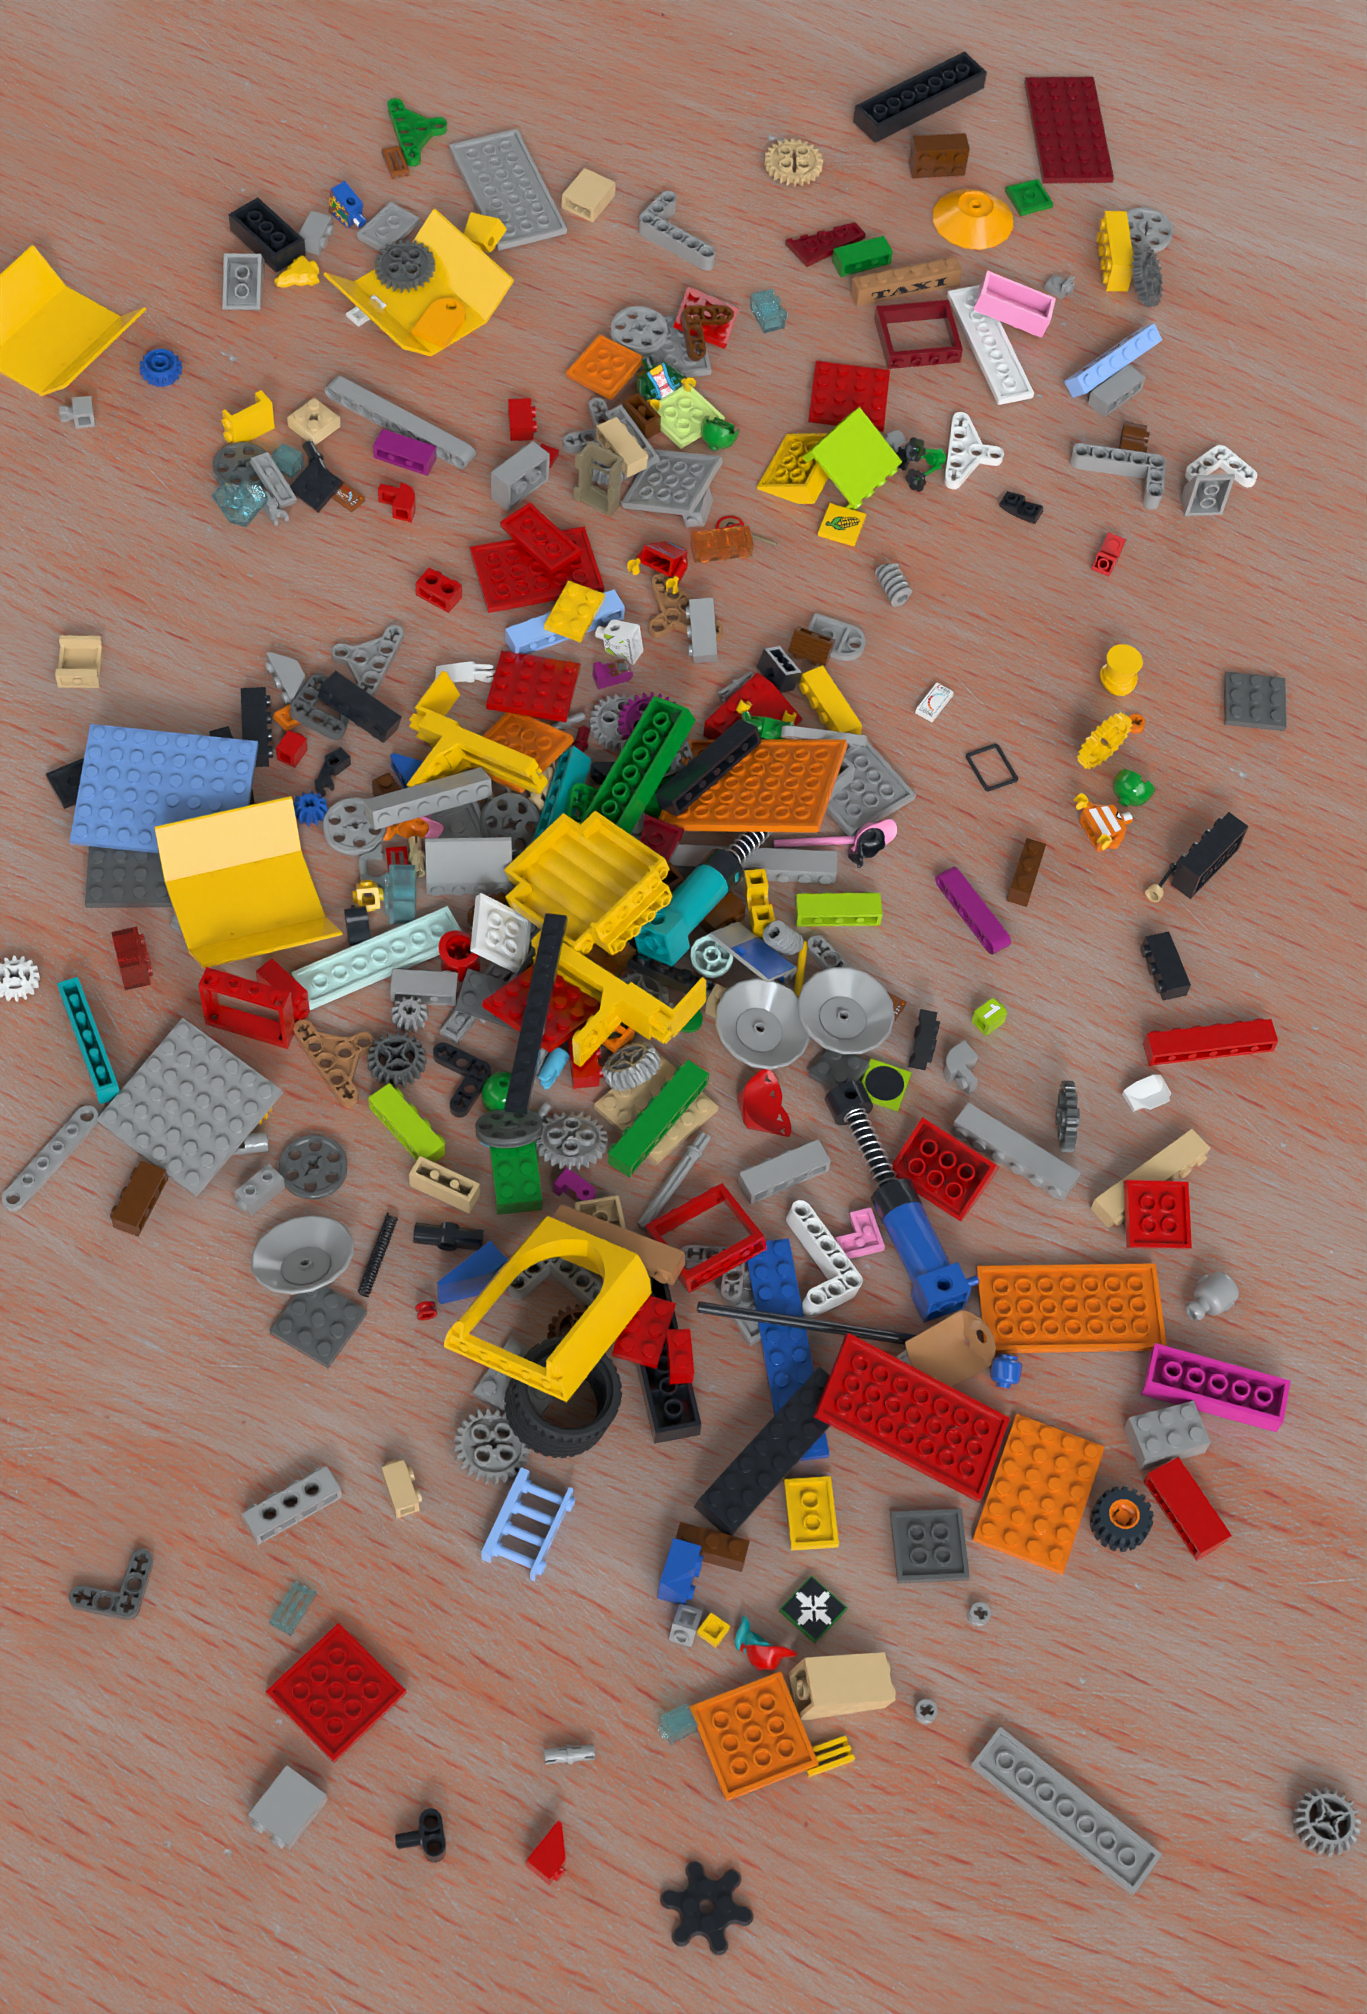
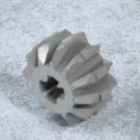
(415, 1008)

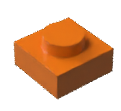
(284, 719)

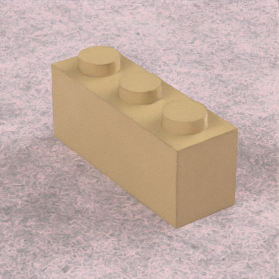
(616, 438)
(444, 1184)

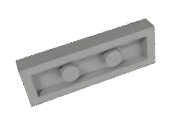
(273, 480)

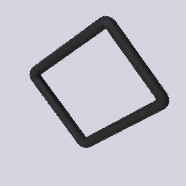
(1005, 761)

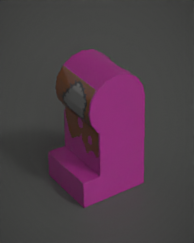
(611, 673)
(573, 1186)

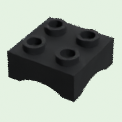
(925, 1039)

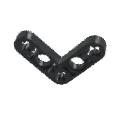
(471, 1077)

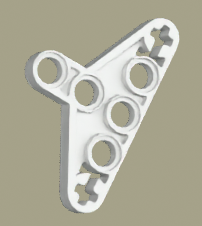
(967, 444)

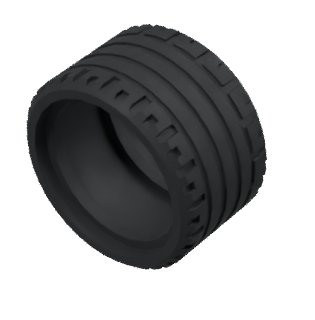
(552, 1439)

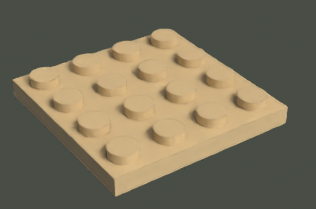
(623, 1106)

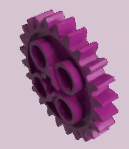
(631, 713)

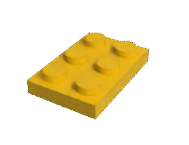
(574, 611)
(811, 1513)

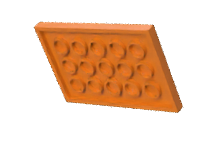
(1038, 1494)

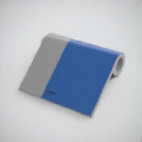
(754, 953)

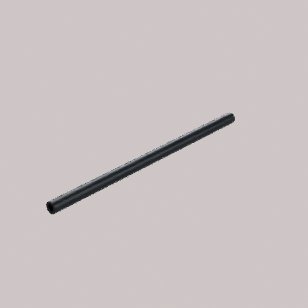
(802, 1323)

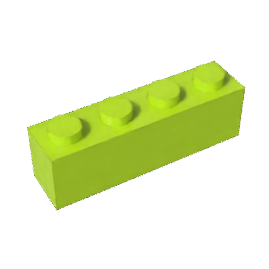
(838, 909)
(406, 1124)

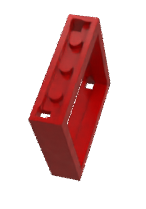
(241, 1022)
(722, 1261)

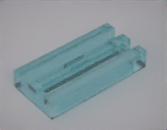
(303, 1590)

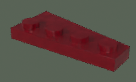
(661, 836)

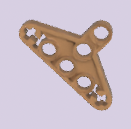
(672, 606)

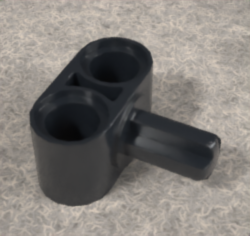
(357, 924)
(425, 1836)

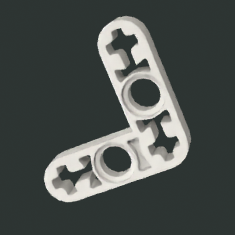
(1243, 475)

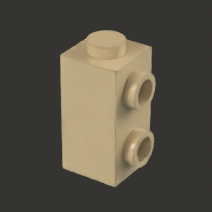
(399, 1485)

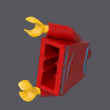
(664, 558)

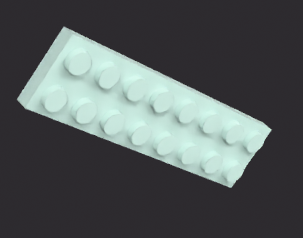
(375, 958)

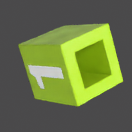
(989, 1016)

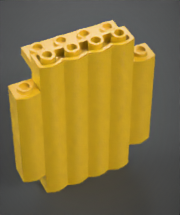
(594, 877)

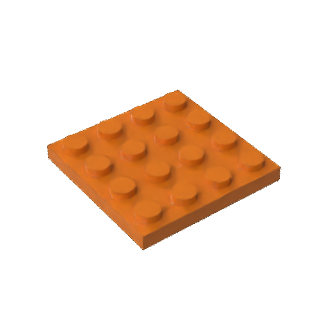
(530, 738)
(753, 1736)

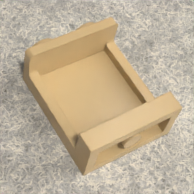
(79, 662)

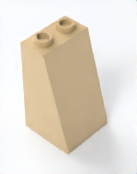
(841, 1685)

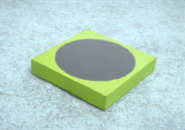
(886, 1084)

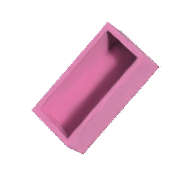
(1014, 304)

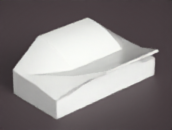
(1147, 1093)

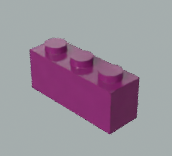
(404, 452)

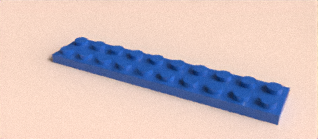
(783, 1348)

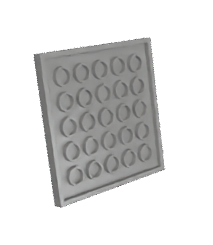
(189, 1106)

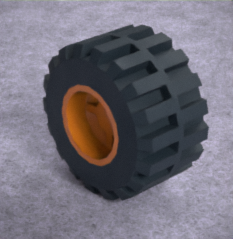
(1121, 1519)

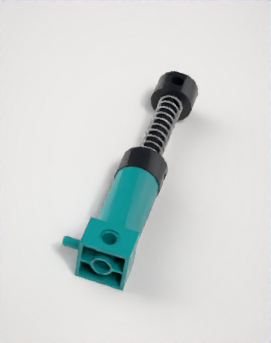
(694, 898)

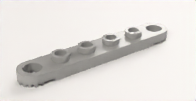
(50, 1158)

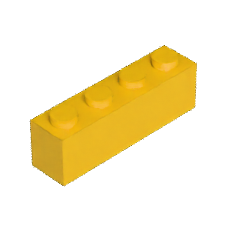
(829, 702)

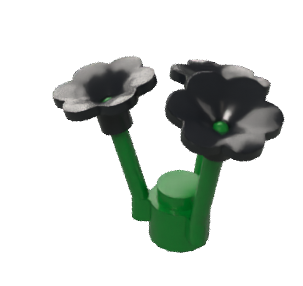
(915, 452)

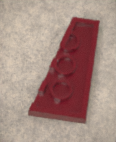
(821, 245)

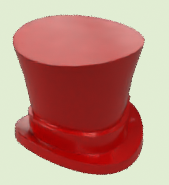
(456, 953)

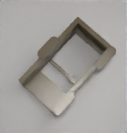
(591, 495)

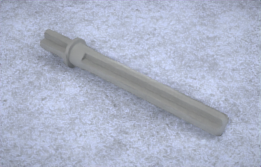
(690, 1157)

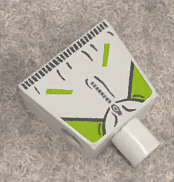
(622, 640)

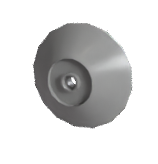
(851, 995)
(763, 1006)
(302, 1254)

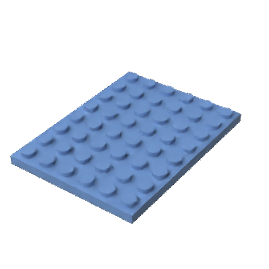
(155, 779)

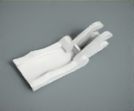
(467, 672)

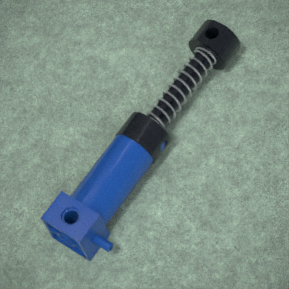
(937, 1284)

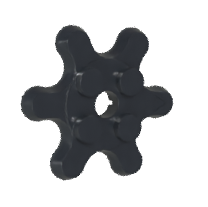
(710, 1925)

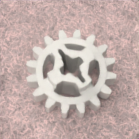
(16, 976)

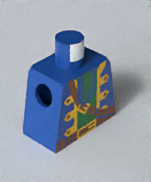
(346, 206)

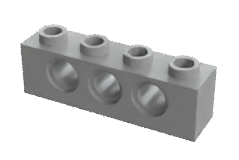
(264, 1529)

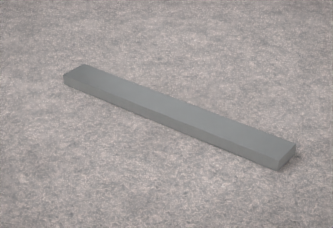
(459, 1022)

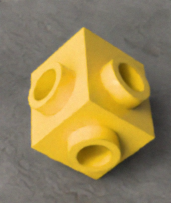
(371, 902)

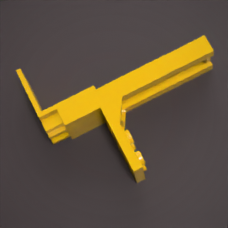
(464, 747)
(620, 1004)

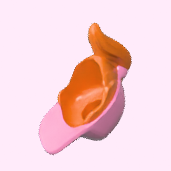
(421, 826)

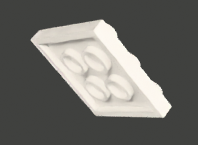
(499, 933)

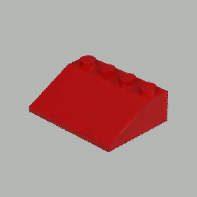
(765, 702)
(944, 1169)

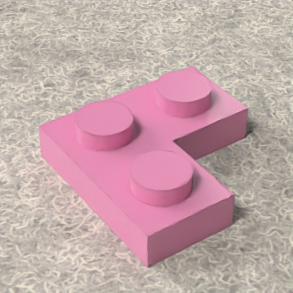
(866, 1237)

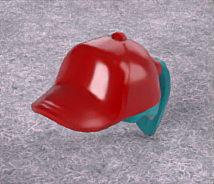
(758, 1650)

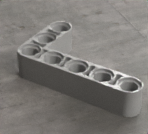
(656, 228)
(1124, 463)
(568, 1280)

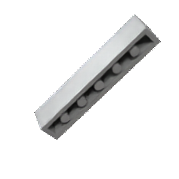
(427, 798)
(1015, 1152)

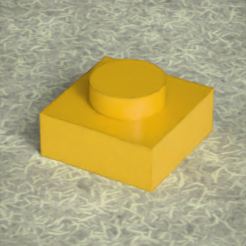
(713, 1630)

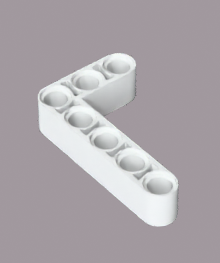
(826, 1259)

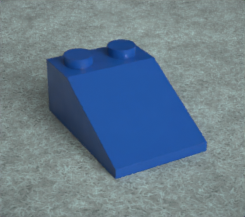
(471, 1275)

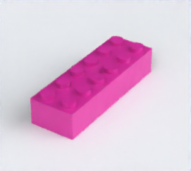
(1216, 1387)

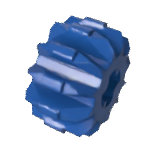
(310, 808)

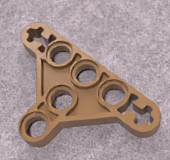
(330, 1049)

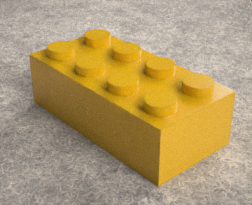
(1115, 251)

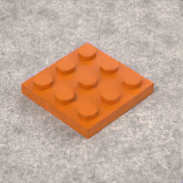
(605, 367)

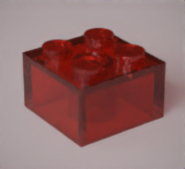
(132, 957)

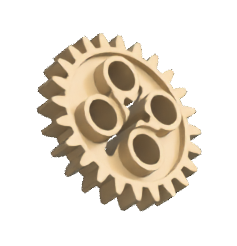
(780, 162)

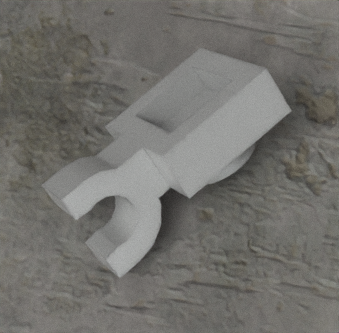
(271, 510)

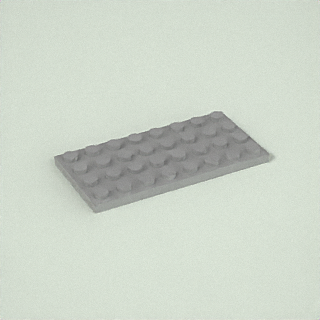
(508, 187)

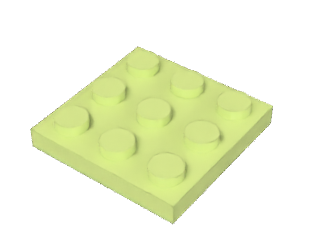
(683, 415)

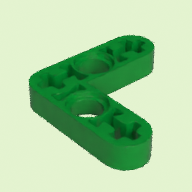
(583, 802)

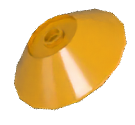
(972, 219)

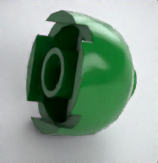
(718, 433)
(1132, 789)
(495, 1090)

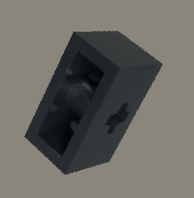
(779, 669)

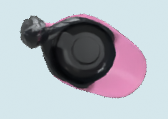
(871, 839)

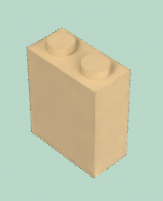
(588, 195)

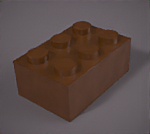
(939, 155)

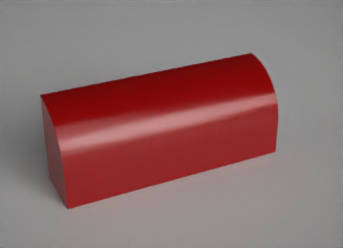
(1187, 1508)

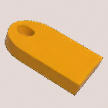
(439, 323)

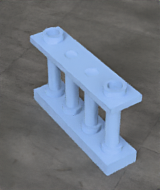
(504, 1526)

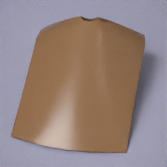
(943, 1352)

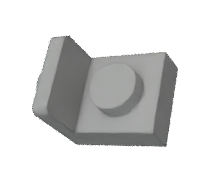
(1060, 287)
(685, 1625)

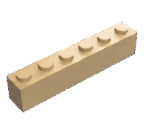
(1165, 1166)

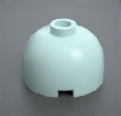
(710, 958)

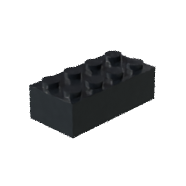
(266, 234)
(1209, 854)

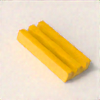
(845, 1749)

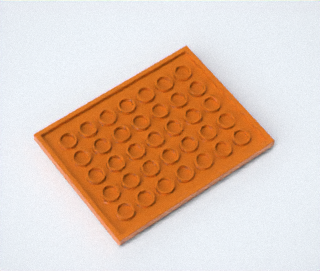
(772, 789)

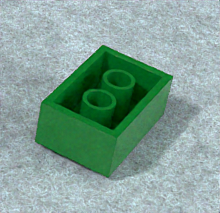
(516, 1179)

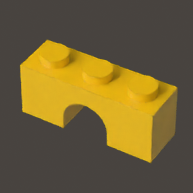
(756, 896)

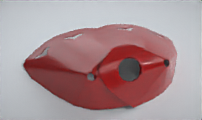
(760, 1109)

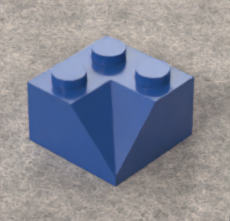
(680, 1568)

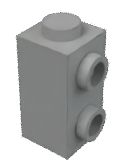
(701, 513)
(259, 1190)

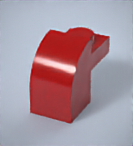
(400, 498)

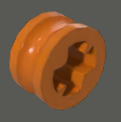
(1139, 719)

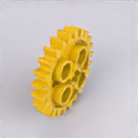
(1095, 750)

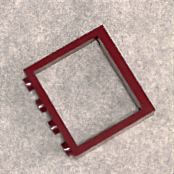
(917, 312)

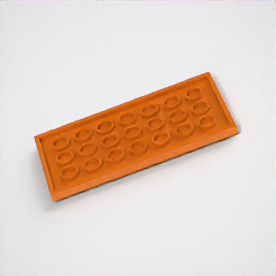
(1071, 1307)

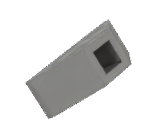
(287, 675)

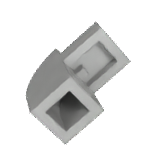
(958, 1066)

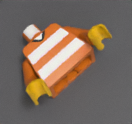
(1102, 823)

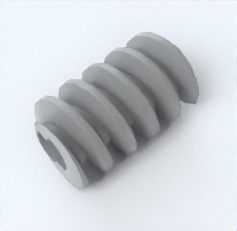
(893, 583)
(783, 938)

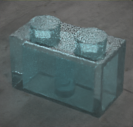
(768, 310)

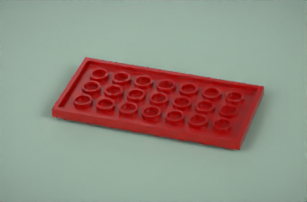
(912, 1417)

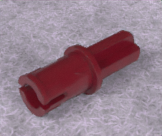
(582, 738)

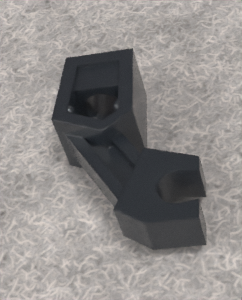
(324, 779)

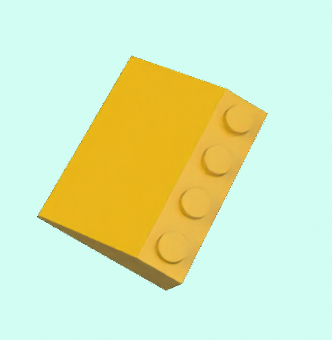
(790, 475)

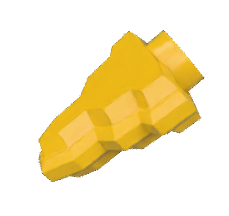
(299, 273)

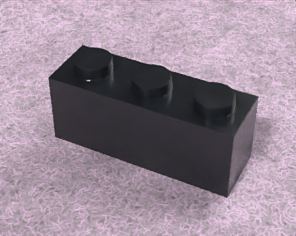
(1165, 966)

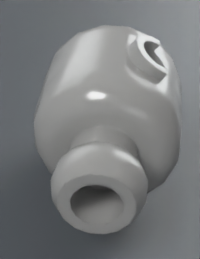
(1212, 1296)

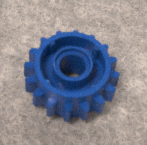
(160, 367)

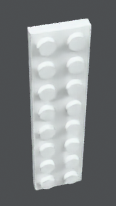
(991, 348)

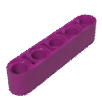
(973, 910)

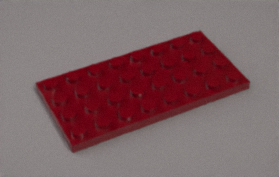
(1068, 130)

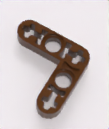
(696, 324)

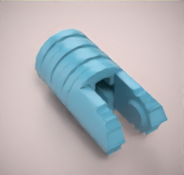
(552, 1067)

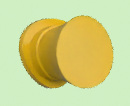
(1120, 672)

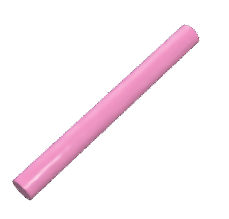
(817, 841)

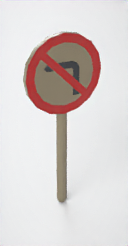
(733, 521)

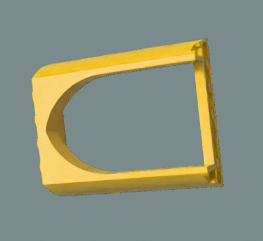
(621, 1296)

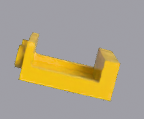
(249, 422)

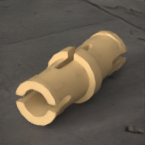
(416, 855)

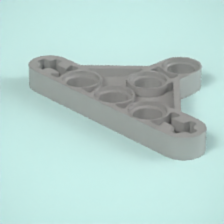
(372, 653)
(796, 732)

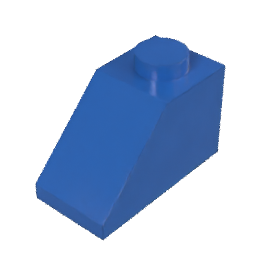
(404, 767)

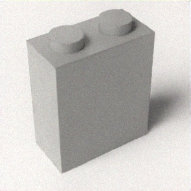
(287, 1808)

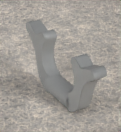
(362, 862)

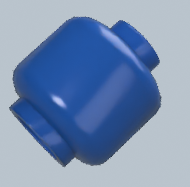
(1006, 1370)

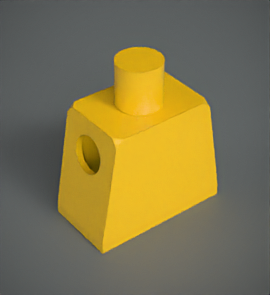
(484, 231)

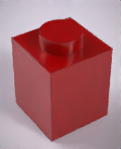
(291, 748)

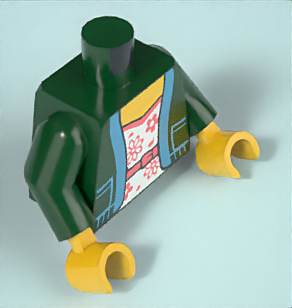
(659, 381)

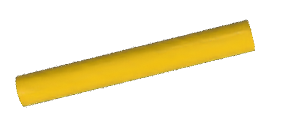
(801, 962)

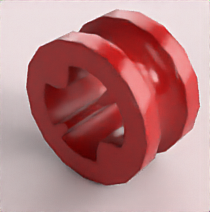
(426, 1310)

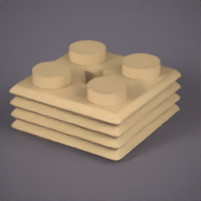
(314, 421)
(604, 1208)

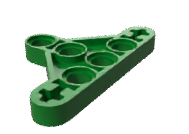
(411, 123)

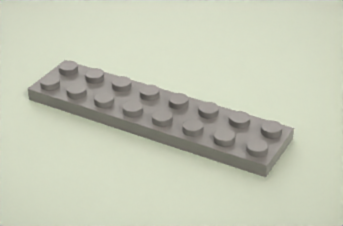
(1066, 1811)

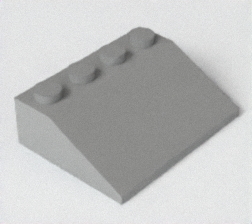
(467, 865)

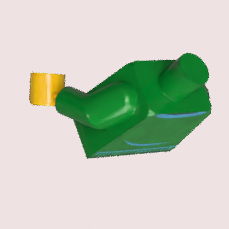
(767, 727)

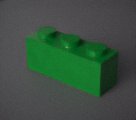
(862, 256)

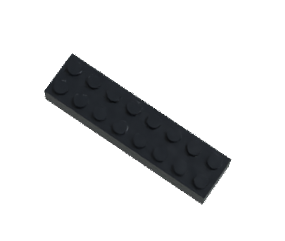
(919, 97)
(669, 1407)
(766, 1459)

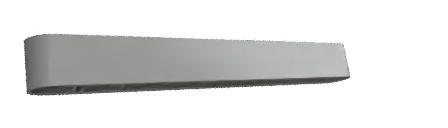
(399, 421)

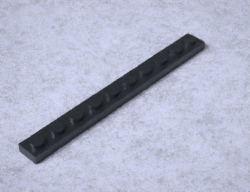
(536, 1014)

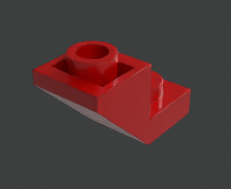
(1109, 554)

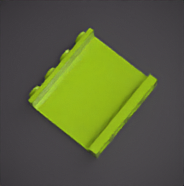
(855, 457)

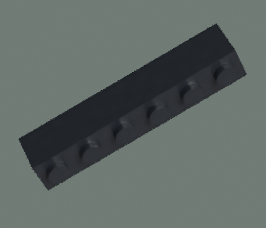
(708, 767)

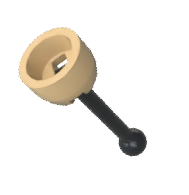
(1157, 888)

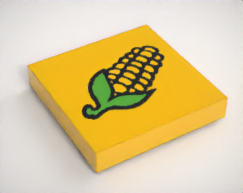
(842, 525)

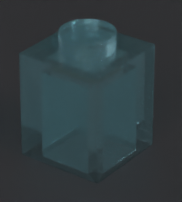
(288, 460)
(677, 1724)

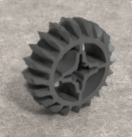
(395, 1051)

